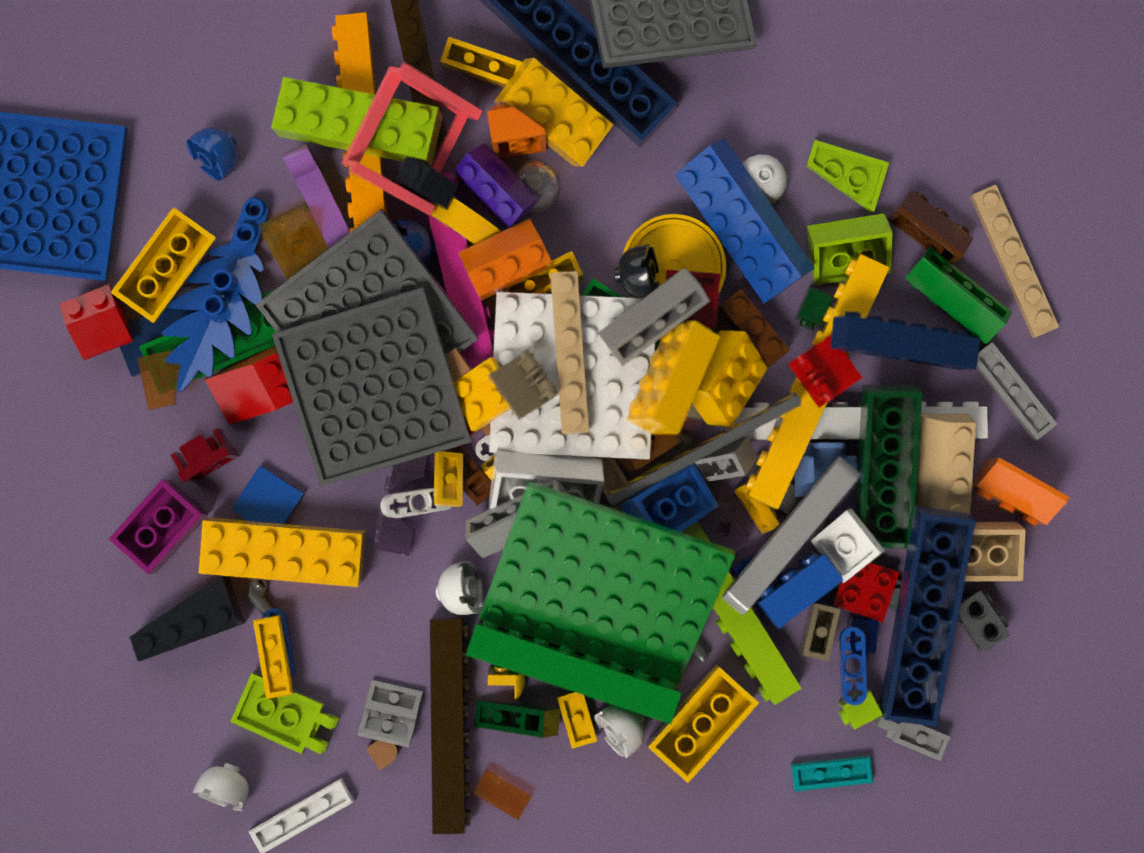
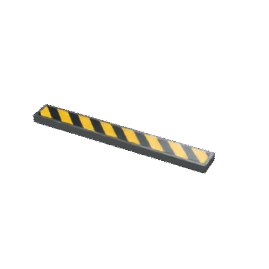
(704, 449)

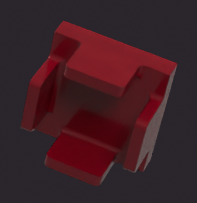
(710, 284)
(203, 456)

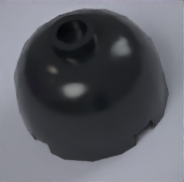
(638, 271)

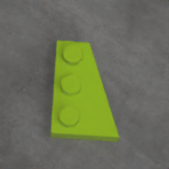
(849, 172)

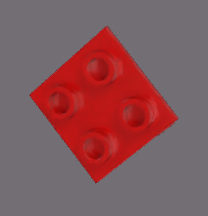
(824, 372)
(867, 592)

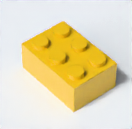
(729, 379)

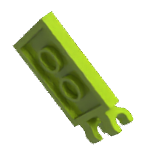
(283, 719)

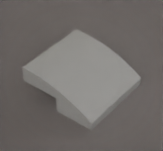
(390, 713)

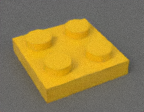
(479, 395)

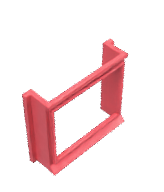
(431, 89)

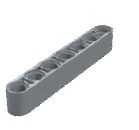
(791, 535)

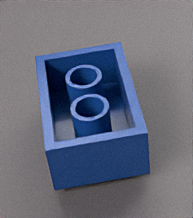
(798, 588)

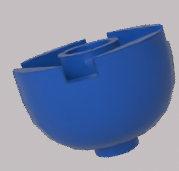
(215, 151)
(417, 237)

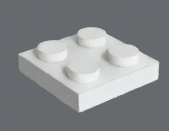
(847, 544)

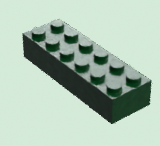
(888, 461)

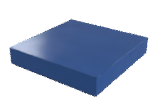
(267, 498)

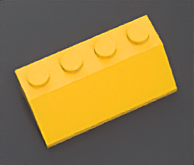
(163, 265)

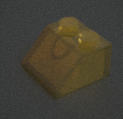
(294, 239)

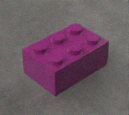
(158, 526)

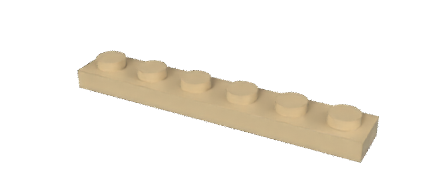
(1014, 261)
(569, 352)

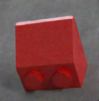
(96, 322)

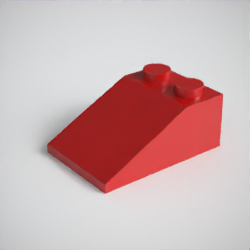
(251, 387)

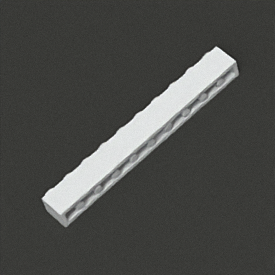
(844, 422)

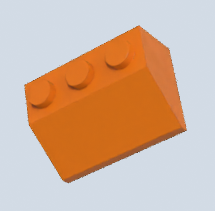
(514, 133)
(505, 259)
(1018, 491)

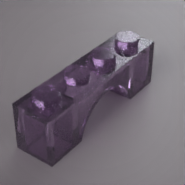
(396, 533)

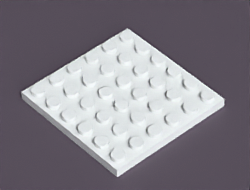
(528, 323)

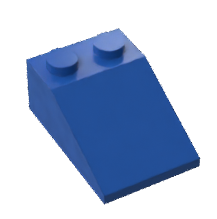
(673, 501)

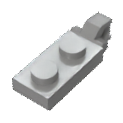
(916, 737)

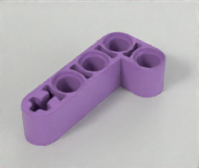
(317, 194)

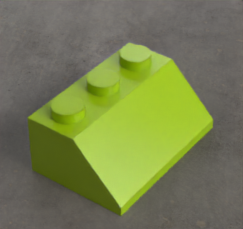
(837, 242)

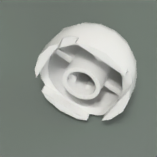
(768, 175)
(460, 590)
(623, 729)
(223, 786)

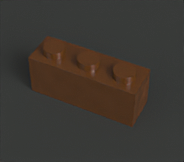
(746, 318)

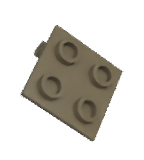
(523, 384)

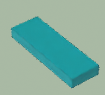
(831, 773)

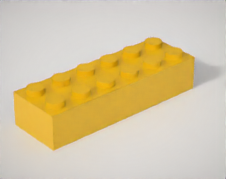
(282, 552)

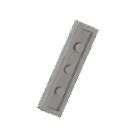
(1014, 392)

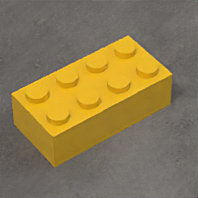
(569, 121)
(673, 378)
(702, 723)

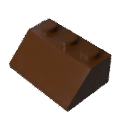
(930, 227)

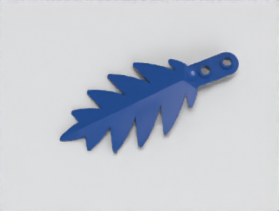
(219, 299)

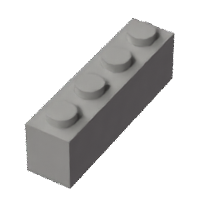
(653, 316)
(490, 529)

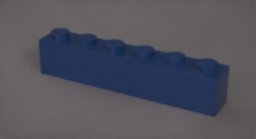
(904, 342)

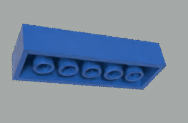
(744, 220)

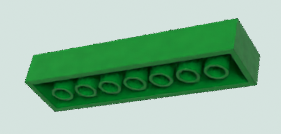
(574, 671)

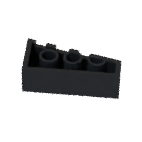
(195, 618)

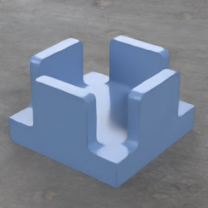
(815, 462)

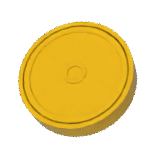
(681, 244)

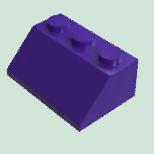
(495, 186)

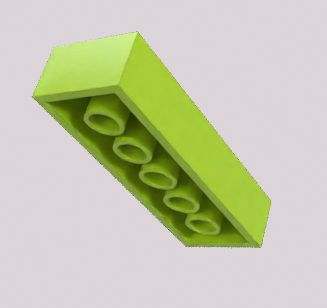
(334, 114)

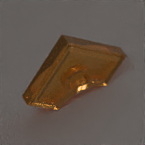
(159, 380)

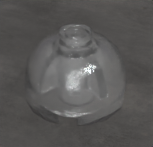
(542, 181)

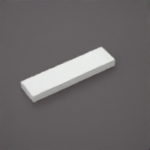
(301, 816)

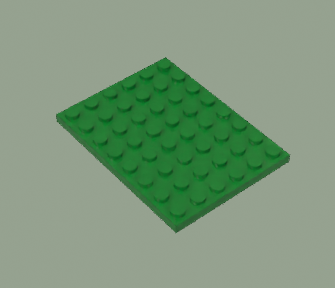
(605, 582)

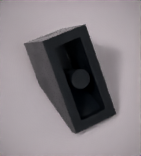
(426, 183)

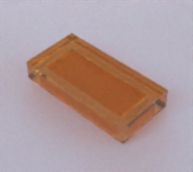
(502, 794)

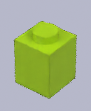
(859, 714)

